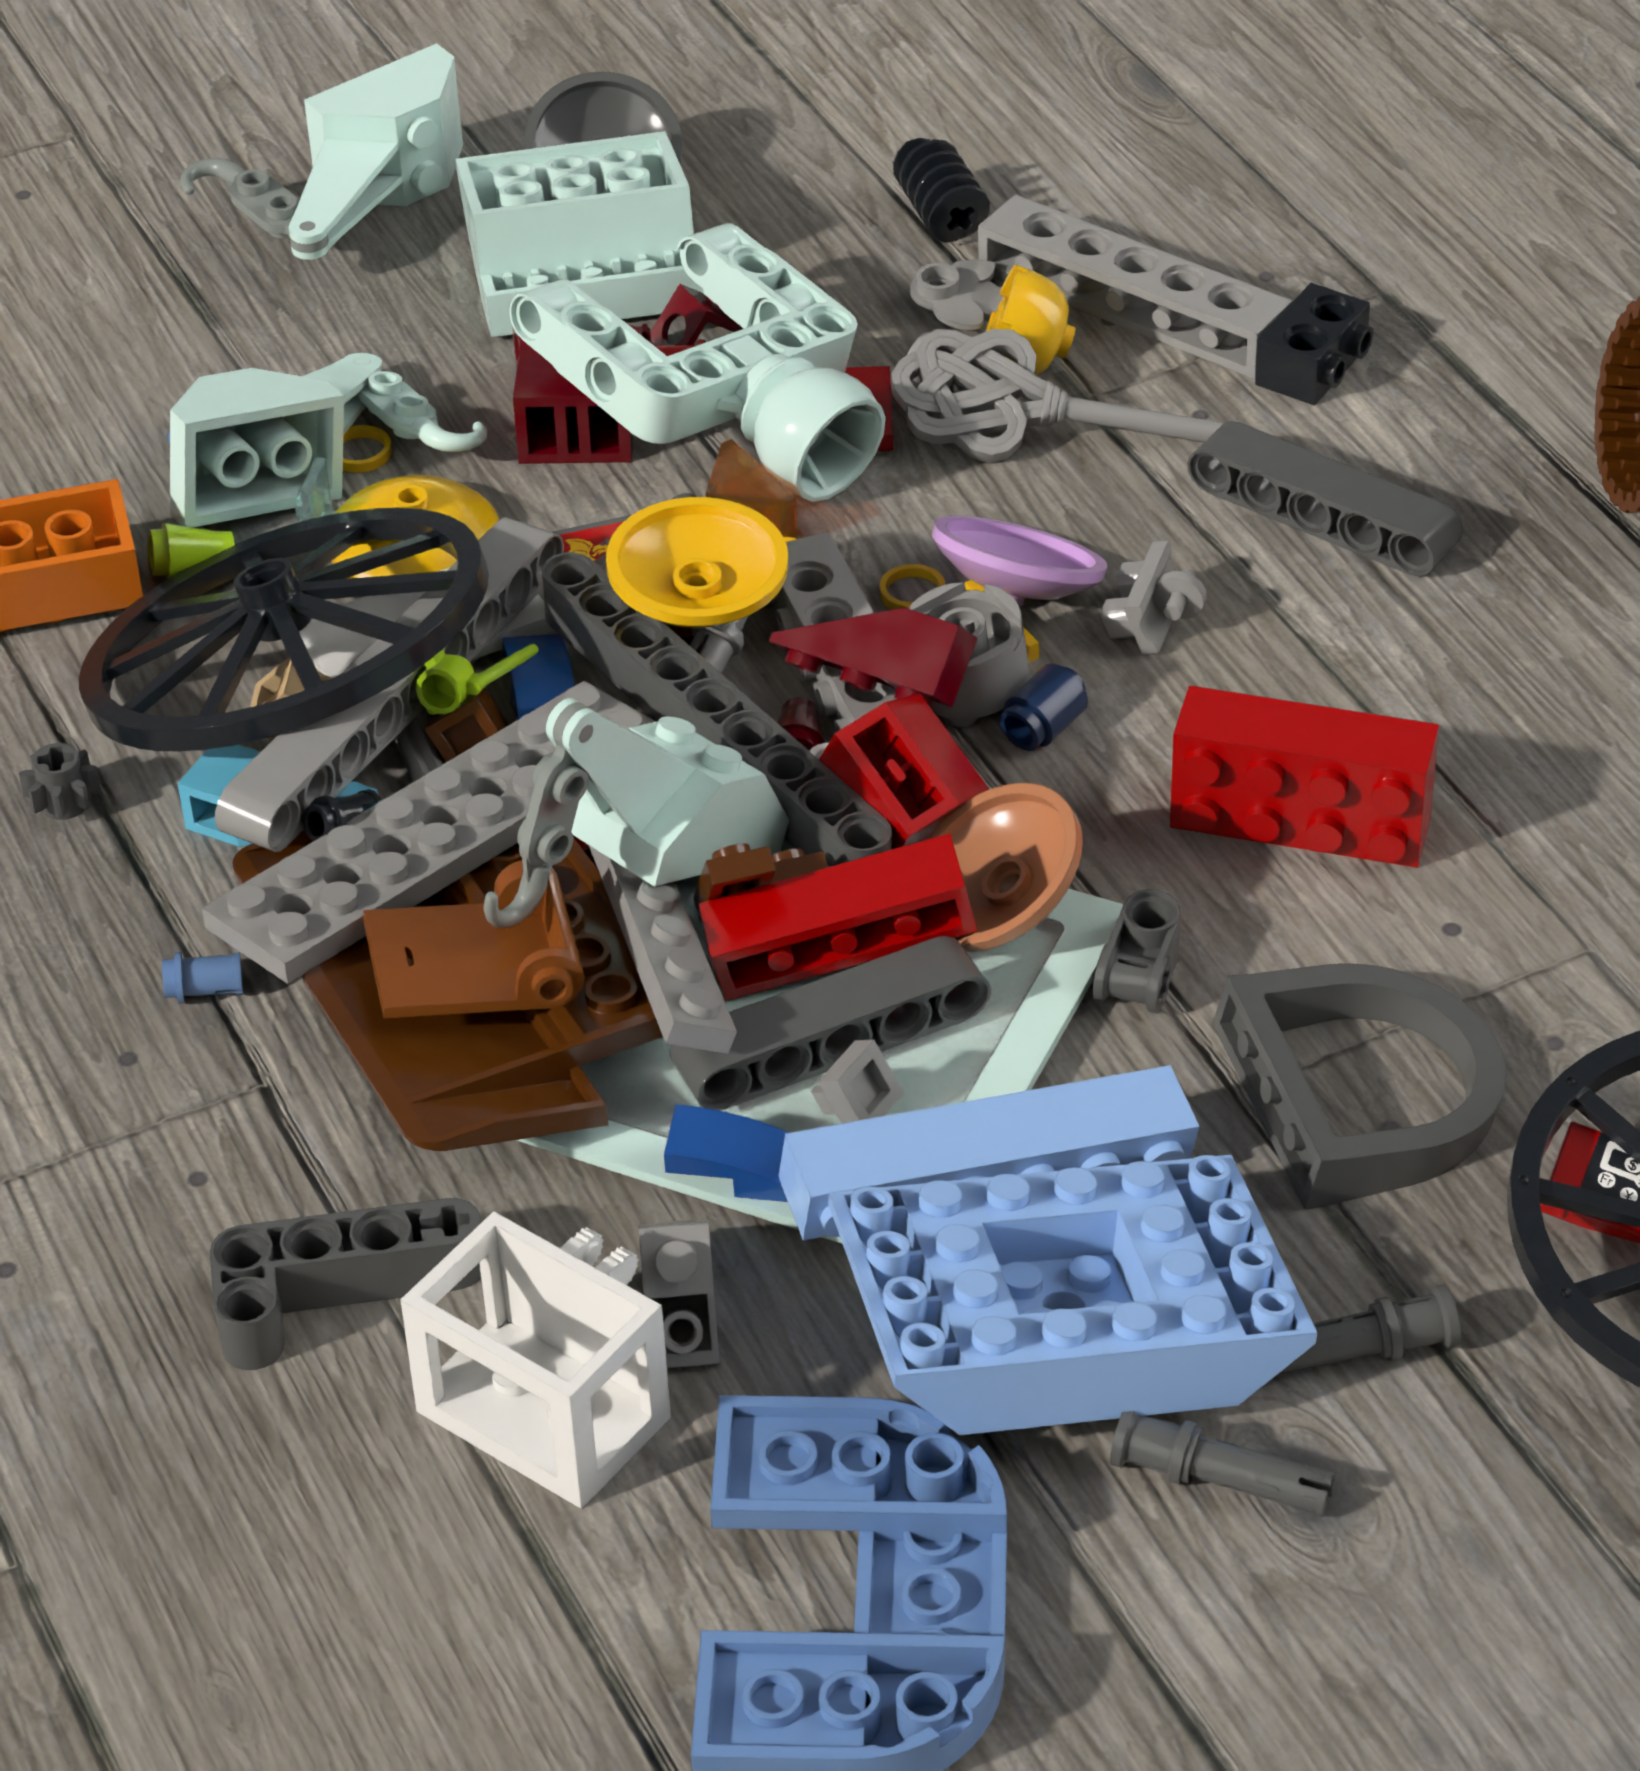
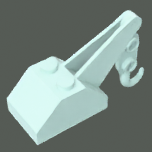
(252, 434)

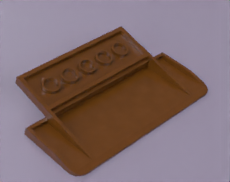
(488, 1073)

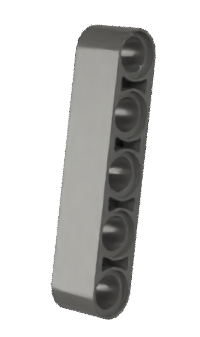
(1325, 498)
(814, 1024)

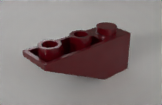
(885, 648)

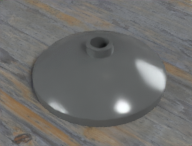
(600, 108)

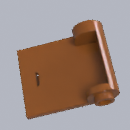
(470, 964)

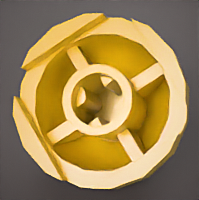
(1037, 312)

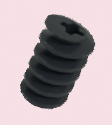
(941, 188)

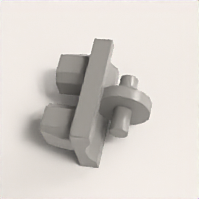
(1152, 599)

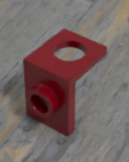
(696, 310)

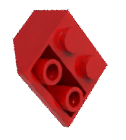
(904, 767)

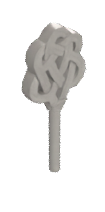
(995, 384)

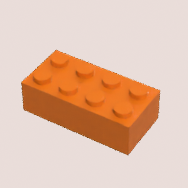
(66, 555)

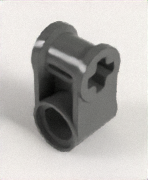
(1141, 951)

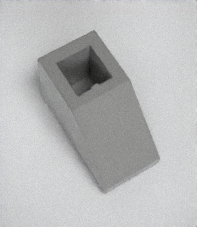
(680, 1278)

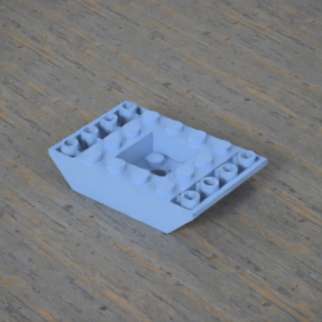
(1073, 1292)

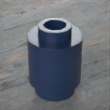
(1043, 707)

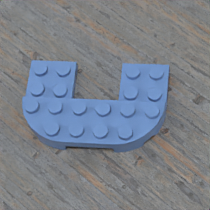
(929, 1591)

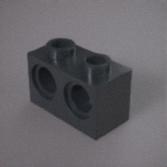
(1313, 344)

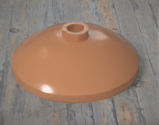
(1015, 858)

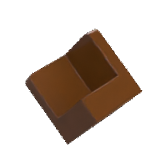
(465, 726)

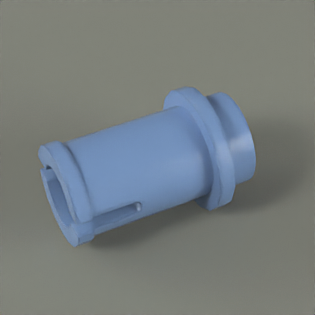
(201, 976)

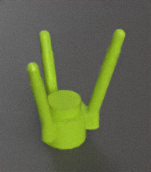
(452, 679)

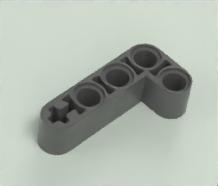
(325, 1264)

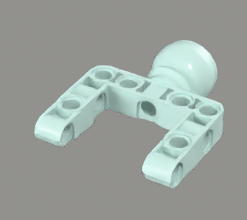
(774, 376)

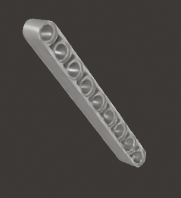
(320, 759)

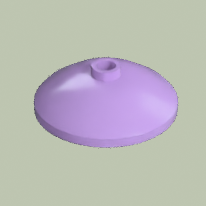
(1017, 558)

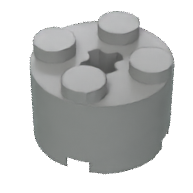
(999, 656)

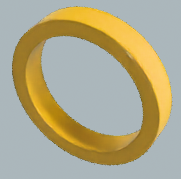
(374, 462)
(906, 571)

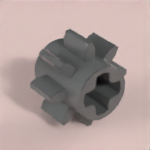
(59, 781)

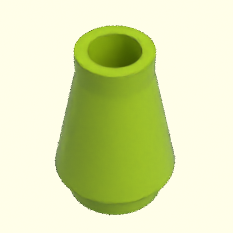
(181, 547)

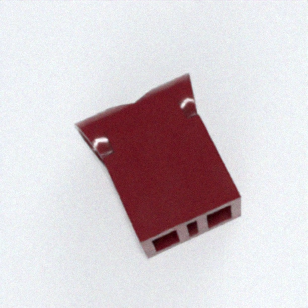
(559, 420)

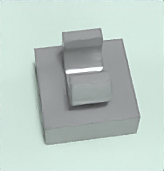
(858, 1084)

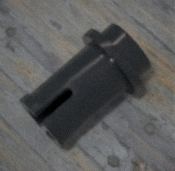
(328, 813)

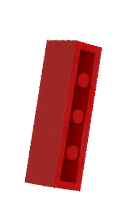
(836, 917)

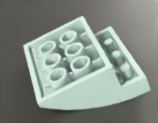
(581, 214)

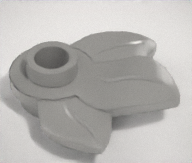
(957, 292)

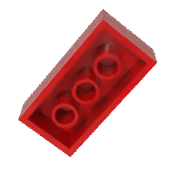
(1303, 775)

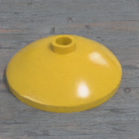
(423, 493)
(697, 561)

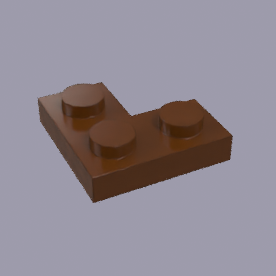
(741, 869)

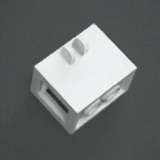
(562, 1370)

